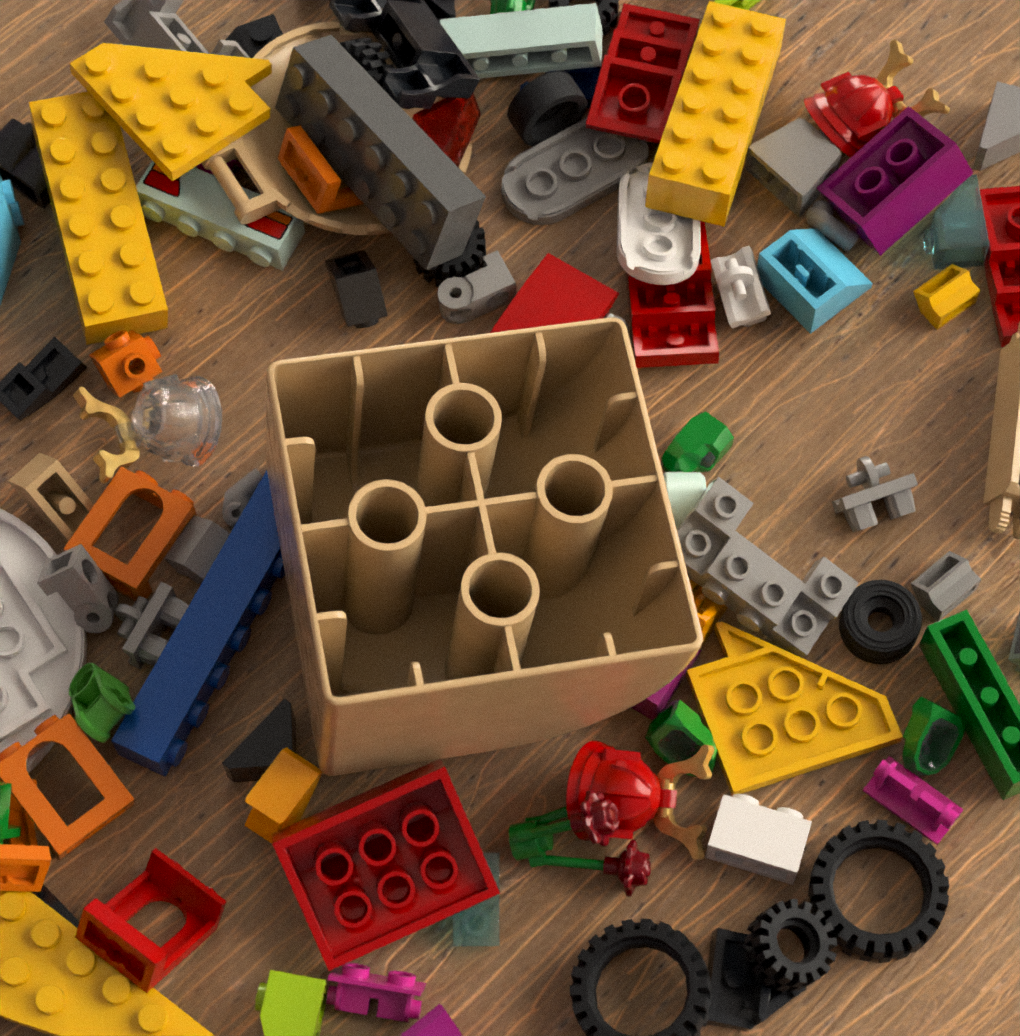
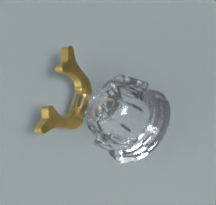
(169, 419)

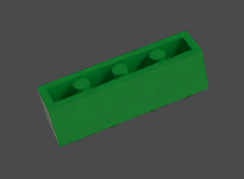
(978, 695)

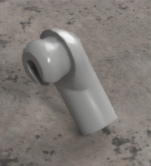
(821, 218)

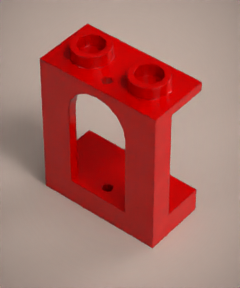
(130, 952)

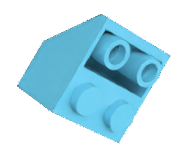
(810, 277)

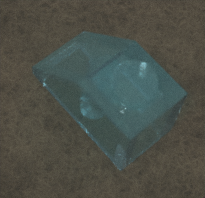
(958, 229)

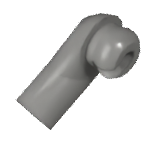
(238, 496)

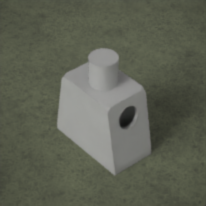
(793, 163)

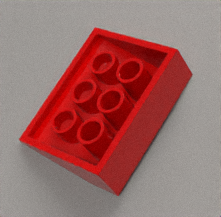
(384, 864)

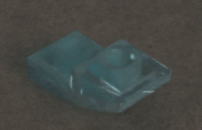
(481, 922)

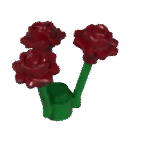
(599, 820)

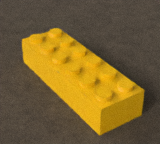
(715, 114)
(98, 217)

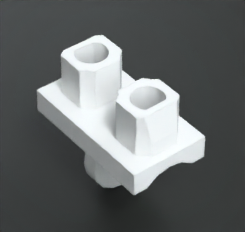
(741, 288)

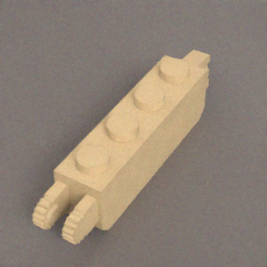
(1003, 467)

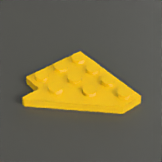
(175, 101)
(783, 713)

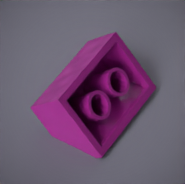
(895, 180)

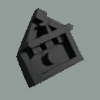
(738, 994)

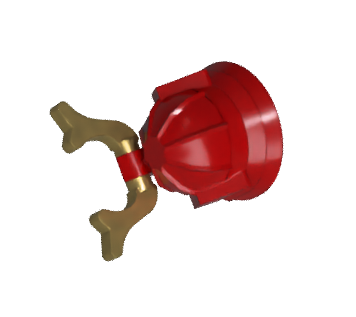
(861, 106)
(636, 790)

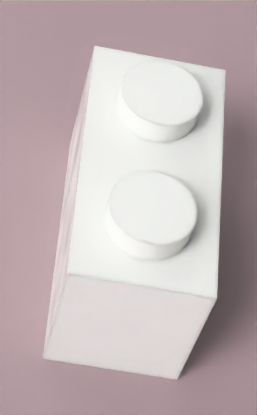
(758, 838)

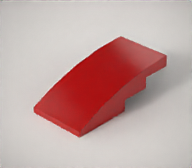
(642, 73)
(1002, 260)
(556, 296)
(675, 320)

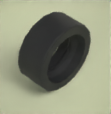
(546, 107)

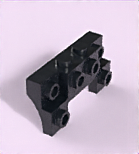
(418, 46)

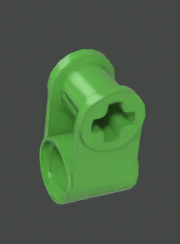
(99, 701)

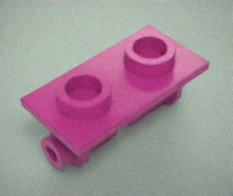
(912, 800)
(358, 986)

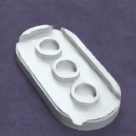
(650, 242)

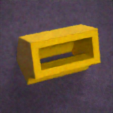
(946, 295)

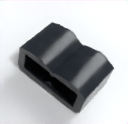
(22, 162)

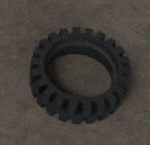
(912, 849)
(634, 936)

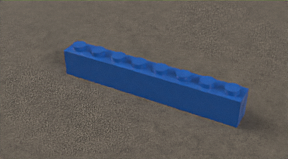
(205, 640)

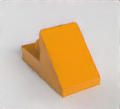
(281, 794)

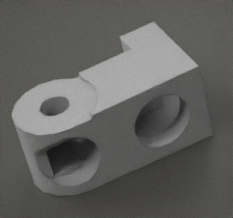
(477, 292)
(81, 587)

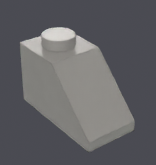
(1001, 129)

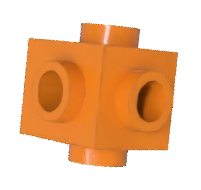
(127, 361)

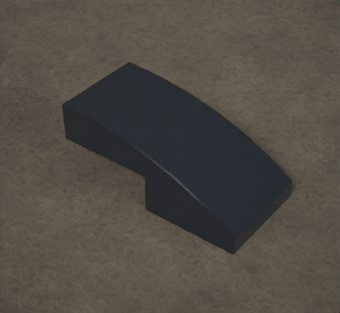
(46, 375)

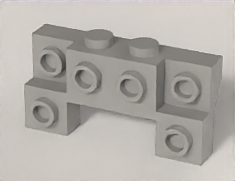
(158, 26)
(751, 581)

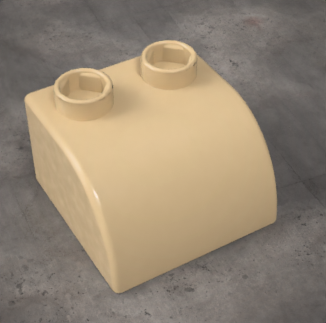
(474, 541)

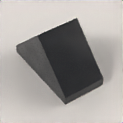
(263, 745)

